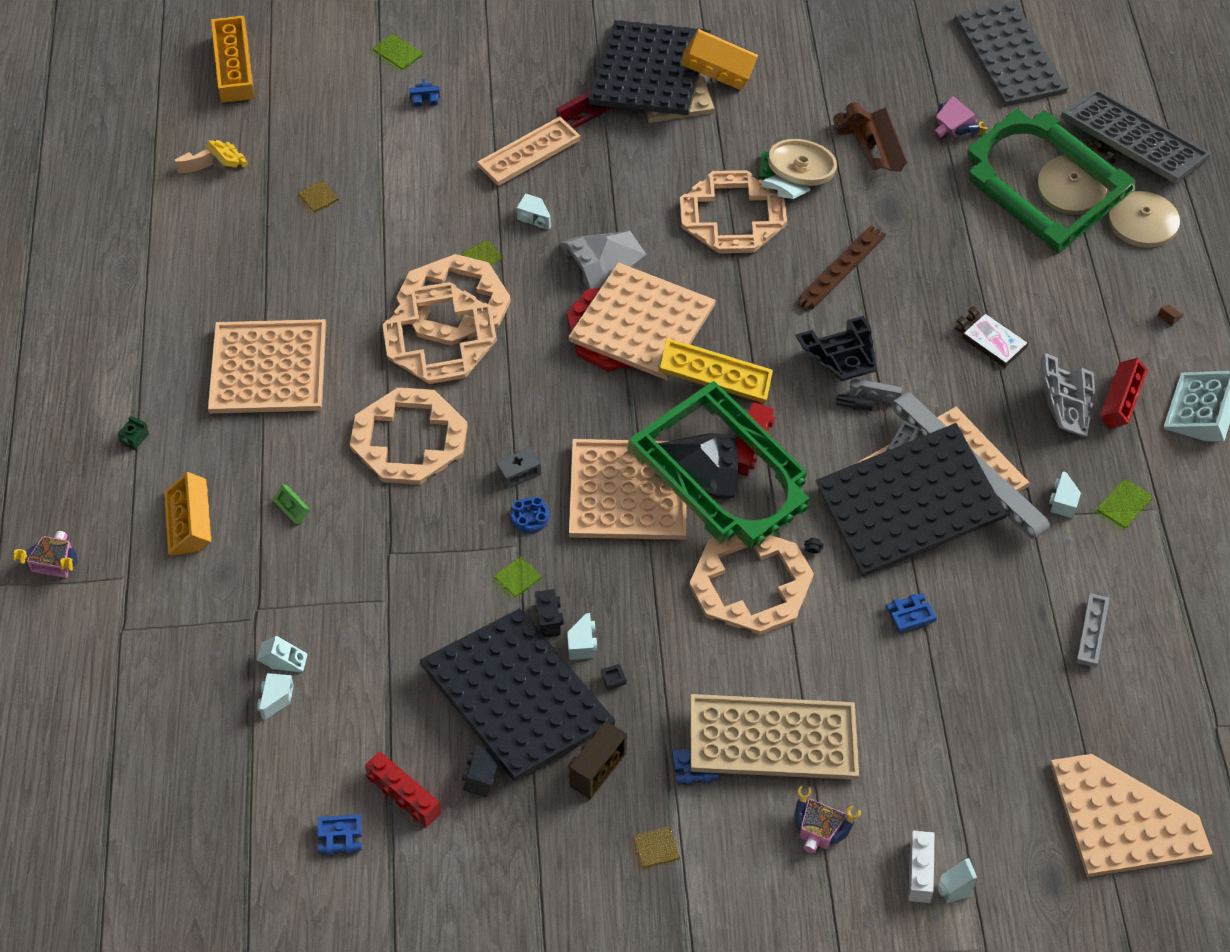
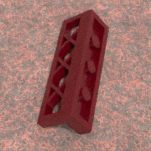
(573, 108)

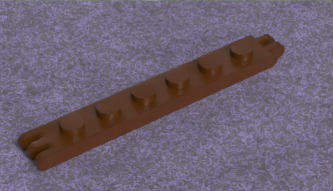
(840, 268)

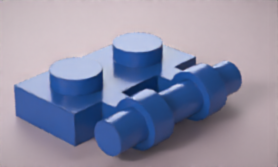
(911, 617)
(681, 762)
(339, 827)

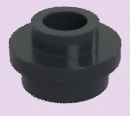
(813, 545)

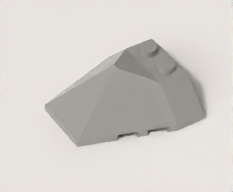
(601, 253)
(1067, 395)

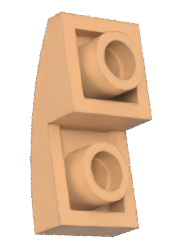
(190, 163)

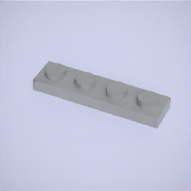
(1093, 630)

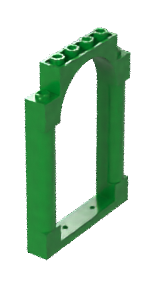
(1047, 128)
(716, 519)

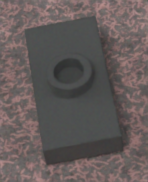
(904, 434)

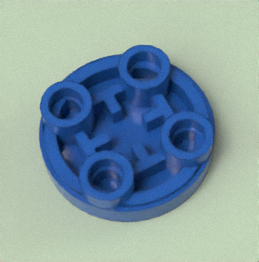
(530, 515)

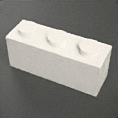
(921, 867)

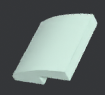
(785, 188)

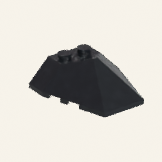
(843, 353)
(708, 460)

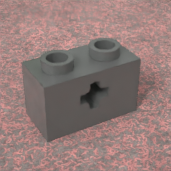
(518, 468)

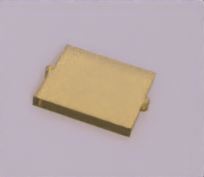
(318, 196)
(656, 847)

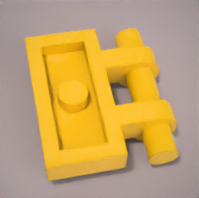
(226, 153)

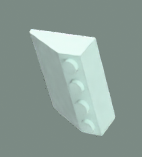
(1201, 406)

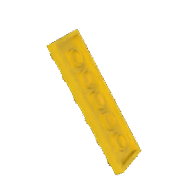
(707, 366)

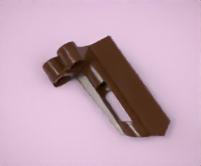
(872, 130)

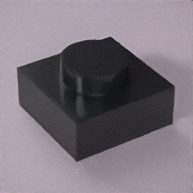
(613, 676)

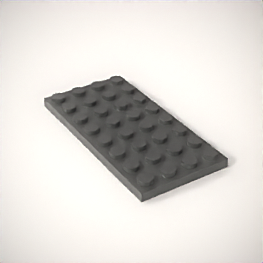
(1010, 53)
(1135, 135)

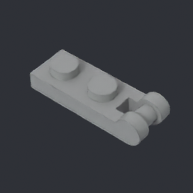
(874, 390)

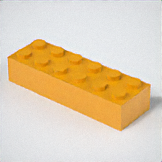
(232, 59)

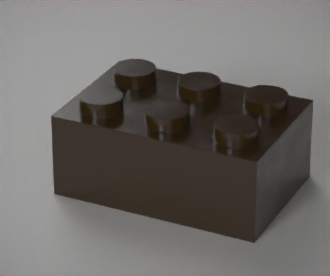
(597, 759)

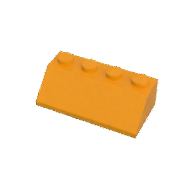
(719, 59)
(187, 515)

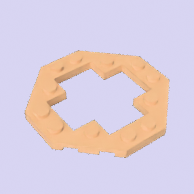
(707, 232)
(438, 272)
(471, 351)
(384, 410)
(737, 613)

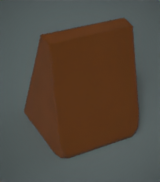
(1170, 314)

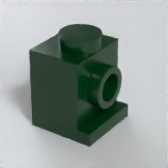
(133, 433)

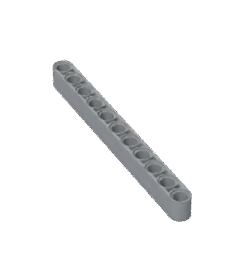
(1018, 509)

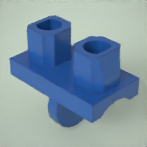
(424, 91)

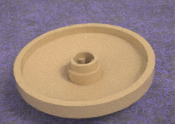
(802, 162)
(1068, 187)
(1144, 220)

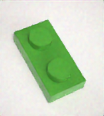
(291, 504)

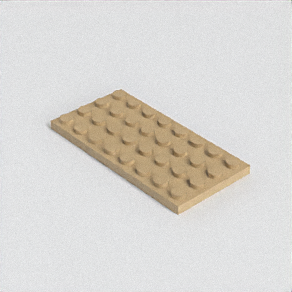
(773, 737)

